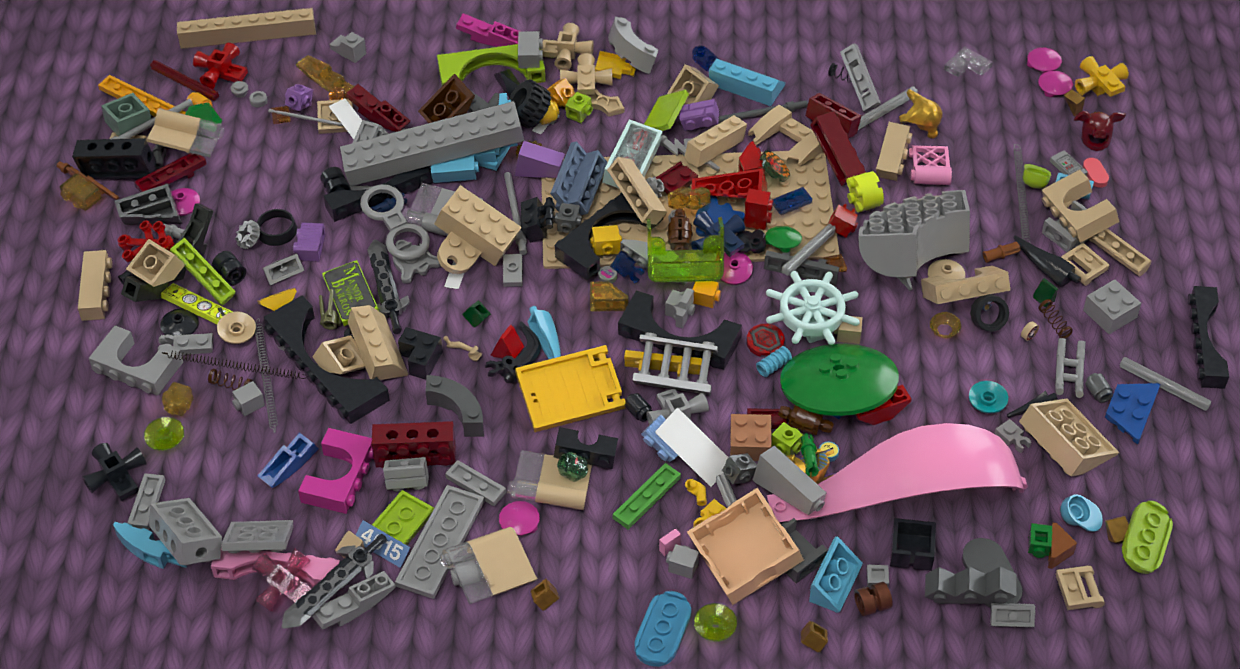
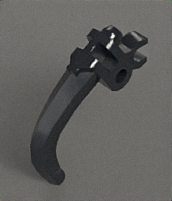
(507, 366)

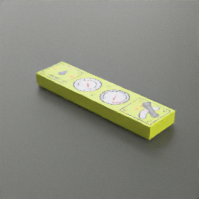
(194, 303)

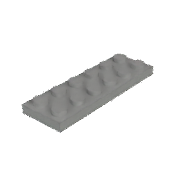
(444, 529)

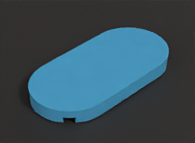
(662, 629)

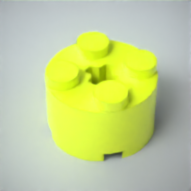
(865, 191)

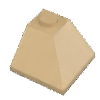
(339, 356)

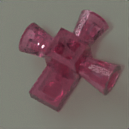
(281, 578)

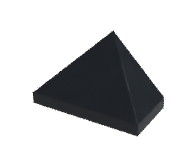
(507, 81)

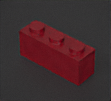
(821, 104)

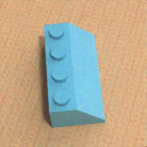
(745, 82)

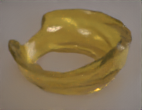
(948, 319)

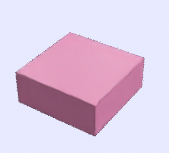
(668, 542)

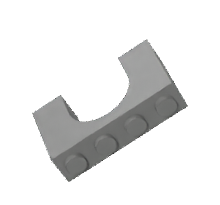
(149, 377)

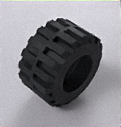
(530, 102)

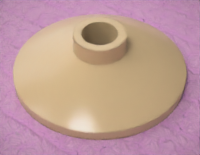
(947, 269)
(236, 322)

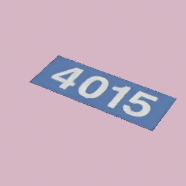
(391, 550)

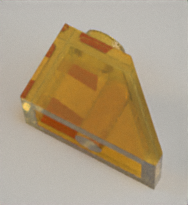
(607, 297)

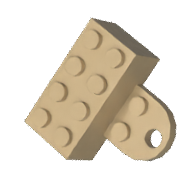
(473, 232)

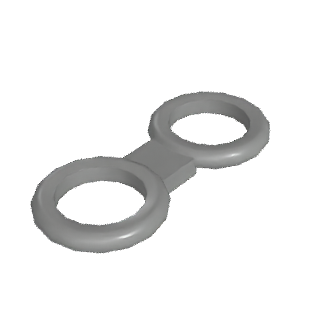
(395, 222)

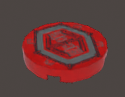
(764, 339)

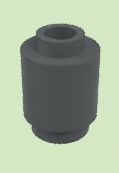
(1099, 387)

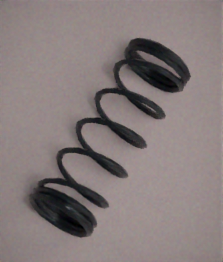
(831, 72)

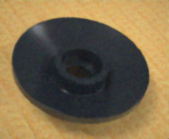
(179, 322)

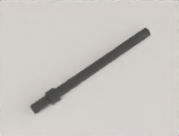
(791, 106)

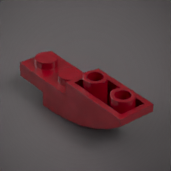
(377, 111)

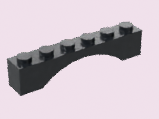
(347, 202)
(1212, 368)

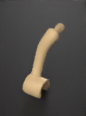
(473, 353)

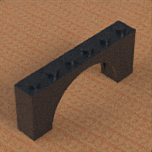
(575, 248)
(639, 320)

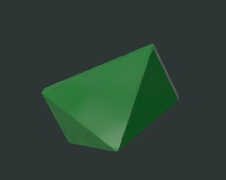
(204, 111)

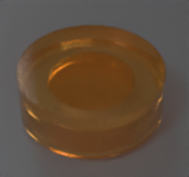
(337, 93)

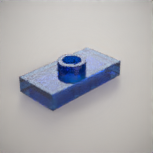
(792, 201)

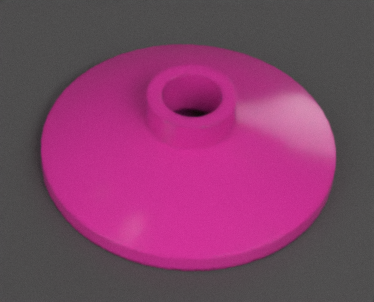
(185, 200)
(737, 274)

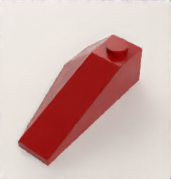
(733, 184)

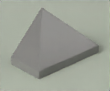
(283, 269)

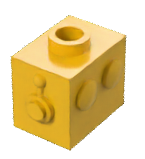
(606, 240)

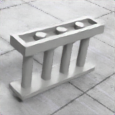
(682, 382)

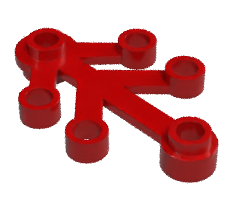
(126, 242)

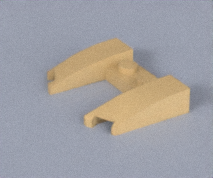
(781, 120)

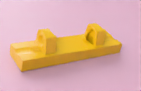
(635, 360)

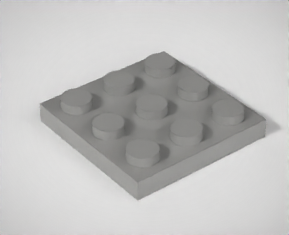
(257, 536)

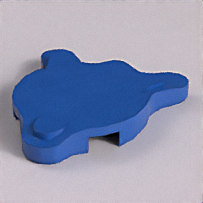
(715, 210)

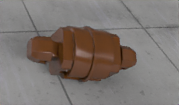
(679, 229)
(805, 420)

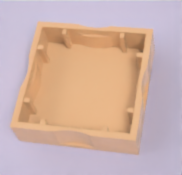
(745, 546)

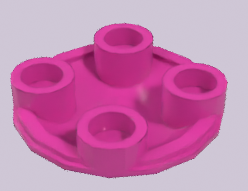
(1044, 59)
(1055, 83)
(520, 516)

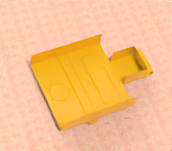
(618, 65)

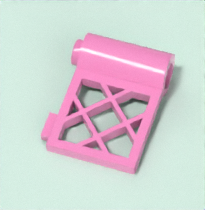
(930, 173)

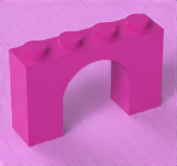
(339, 493)

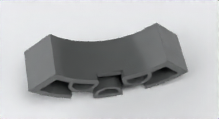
(456, 397)

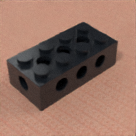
(114, 158)

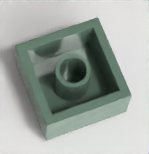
(125, 113)

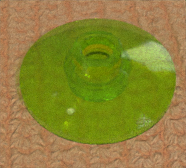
(164, 427)
(715, 614)

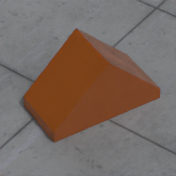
(1062, 546)

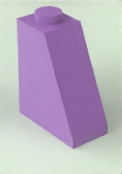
(538, 161)

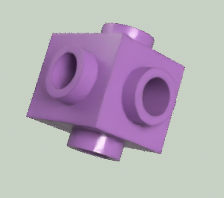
(298, 97)

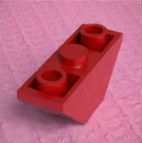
(887, 410)

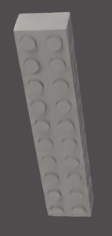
(431, 143)

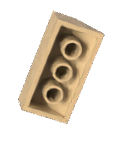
(376, 343)

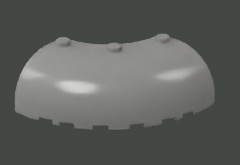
(914, 232)

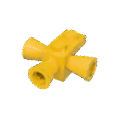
(1101, 78)

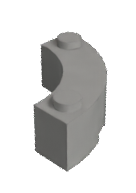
(629, 46)

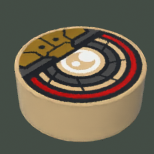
(1029, 331)

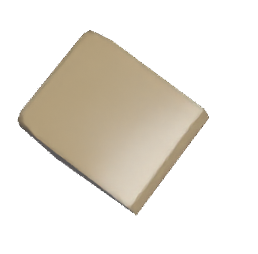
(348, 540)

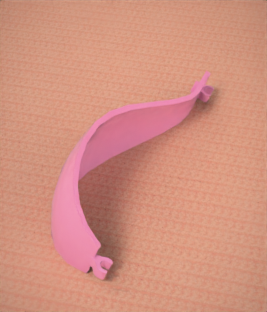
(915, 465)

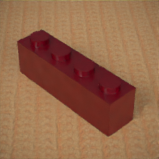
(837, 147)

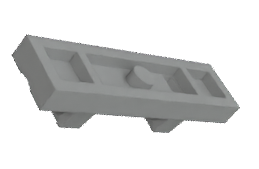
(860, 77)

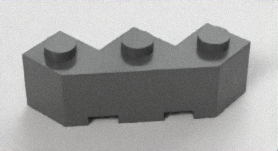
(970, 586)

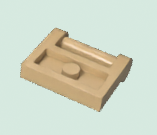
(1088, 261)
(1073, 588)

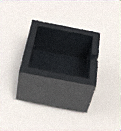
(913, 544)

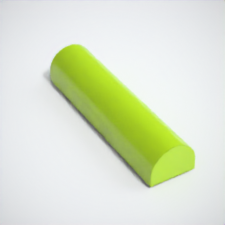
(203, 271)

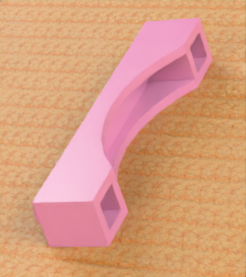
(239, 564)

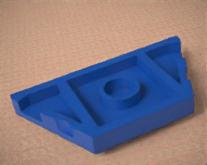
(1131, 407)

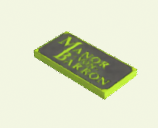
(349, 289)

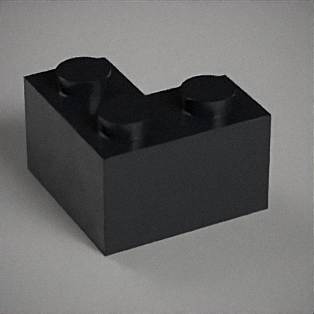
(421, 350)

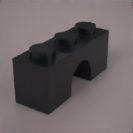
(597, 454)

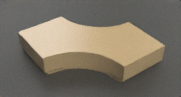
(609, 105)

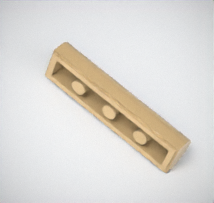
(1121, 251)

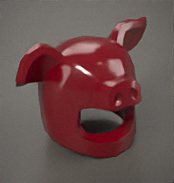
(1099, 125)

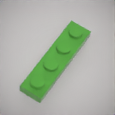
(646, 496)

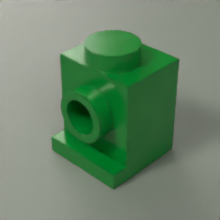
(1040, 544)

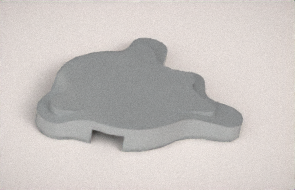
(409, 267)

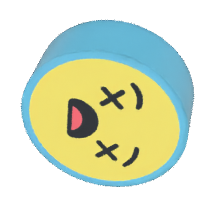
(830, 445)

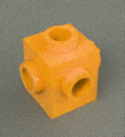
(561, 92)

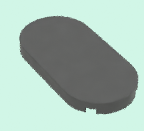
(986, 556)

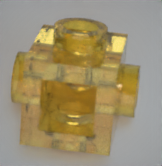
(177, 399)

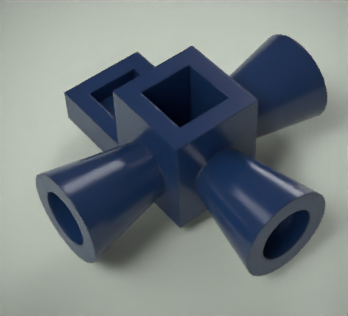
(734, 225)

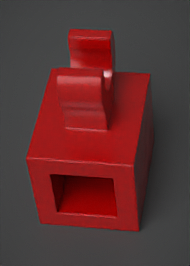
(843, 220)

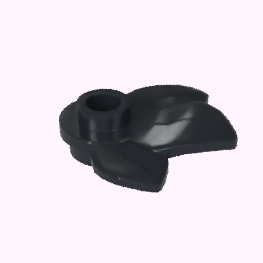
(753, 241)

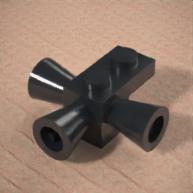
(114, 470)

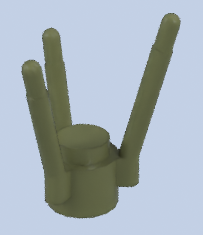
(329, 319)

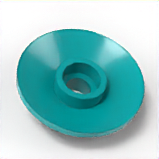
(990, 391)

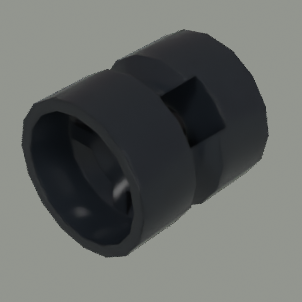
(334, 179)
(229, 267)

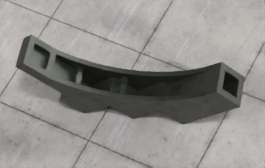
(195, 234)

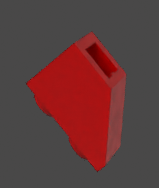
(750, 158)

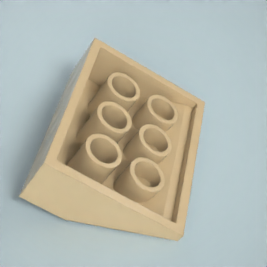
(1067, 436)

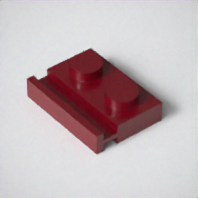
(677, 177)

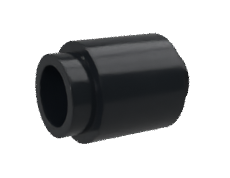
(637, 406)

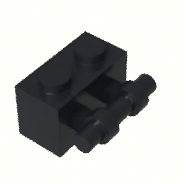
(537, 218)

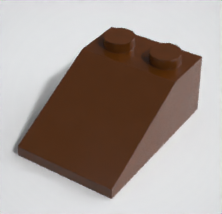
(449, 101)

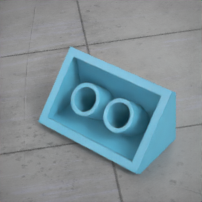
(835, 577)

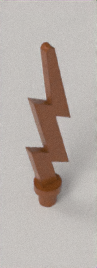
(67, 168)

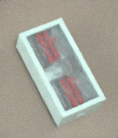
(636, 143)

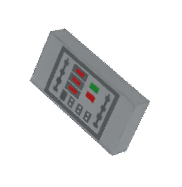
(1066, 163)

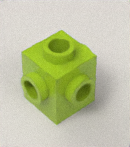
(578, 107)
(787, 439)

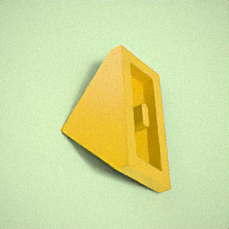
(278, 300)

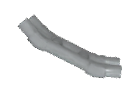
(1078, 363)

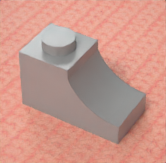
(350, 47)

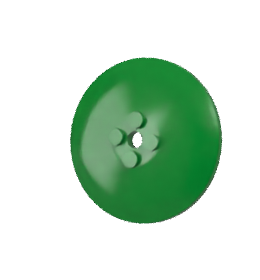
(839, 379)

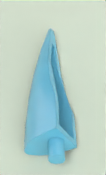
(543, 326)

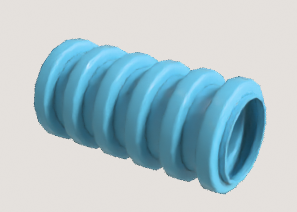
(773, 361)

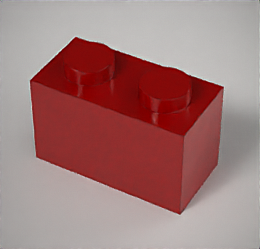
(758, 209)

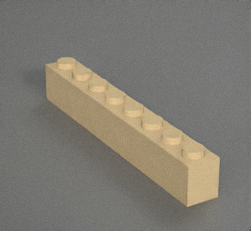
(246, 28)

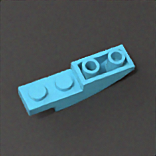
(143, 545)

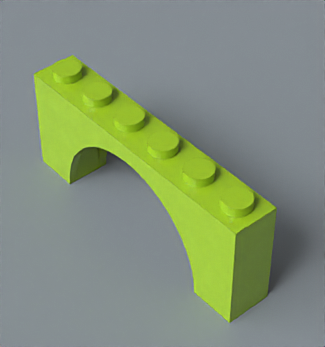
(467, 61)

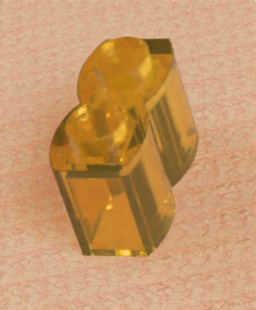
(80, 192)
(689, 198)

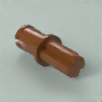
(1001, 251)

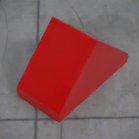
(508, 344)

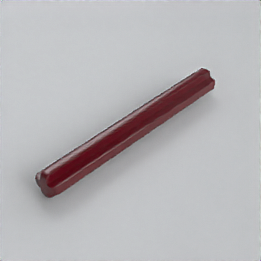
(184, 80)

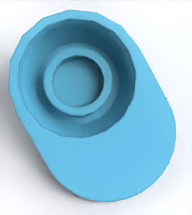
(1080, 511)

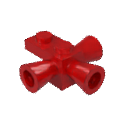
(220, 65)

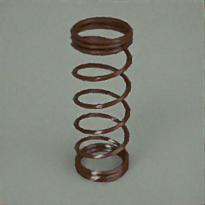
(1063, 329)
(211, 381)

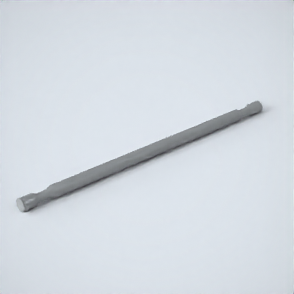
(306, 117)

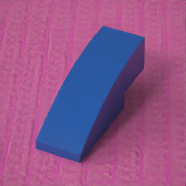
(288, 460)

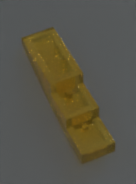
(322, 74)

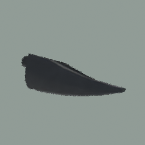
(1051, 265)

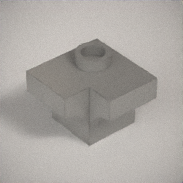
(680, 306)

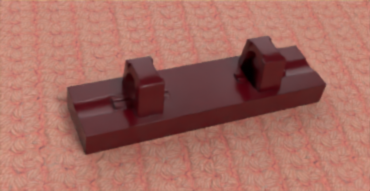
(177, 169)

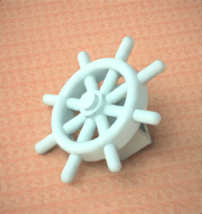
(811, 314)

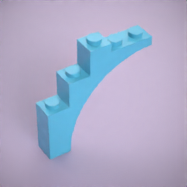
(466, 167)

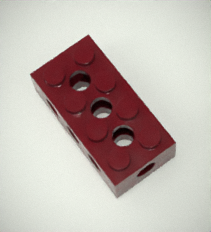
(412, 439)

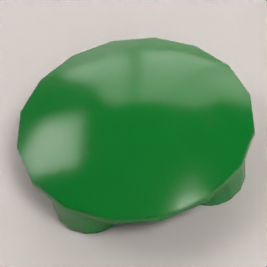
(783, 238)

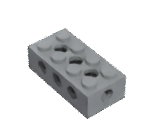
(185, 531)

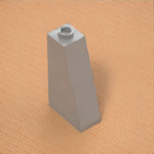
(788, 481)

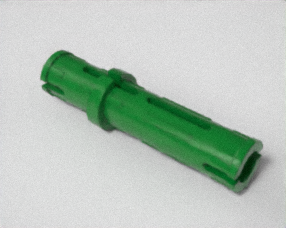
(809, 452)

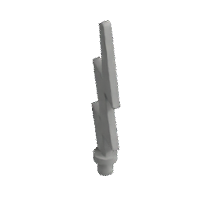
(677, 146)

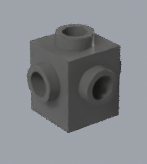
(568, 222)
(739, 468)

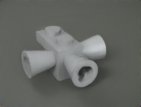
(670, 400)

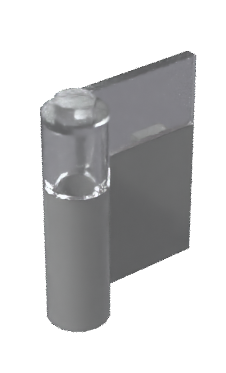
(427, 207)

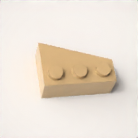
(893, 151)

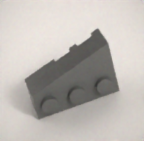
(149, 205)

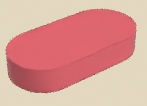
(1096, 172)

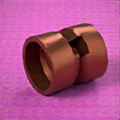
(874, 598)

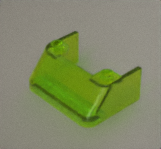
(686, 264)

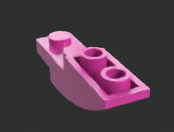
(488, 34)

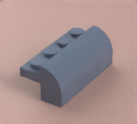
(578, 178)

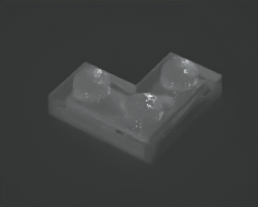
(967, 59)

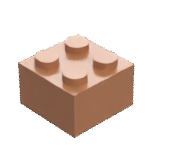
(750, 434)

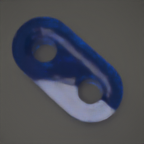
(703, 57)

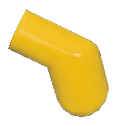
(698, 490)

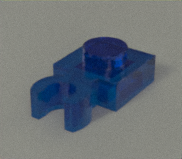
(625, 266)

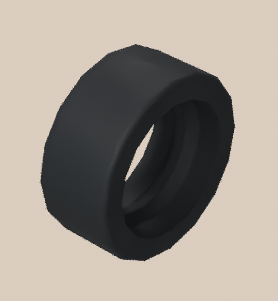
(1002, 316)

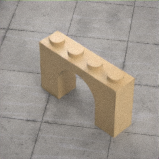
(1079, 223)
(985, 282)

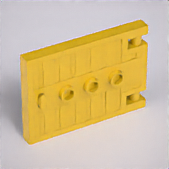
(570, 388)

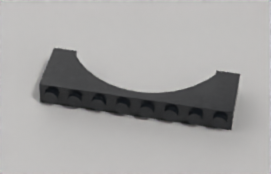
(350, 396)

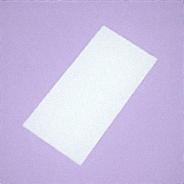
(692, 446)

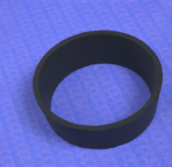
(278, 239)

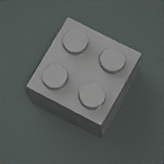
(1112, 306)

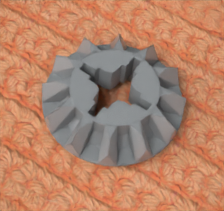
(249, 240)

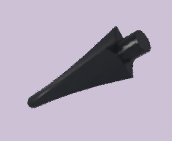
(1043, 397)

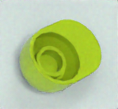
(1036, 176)

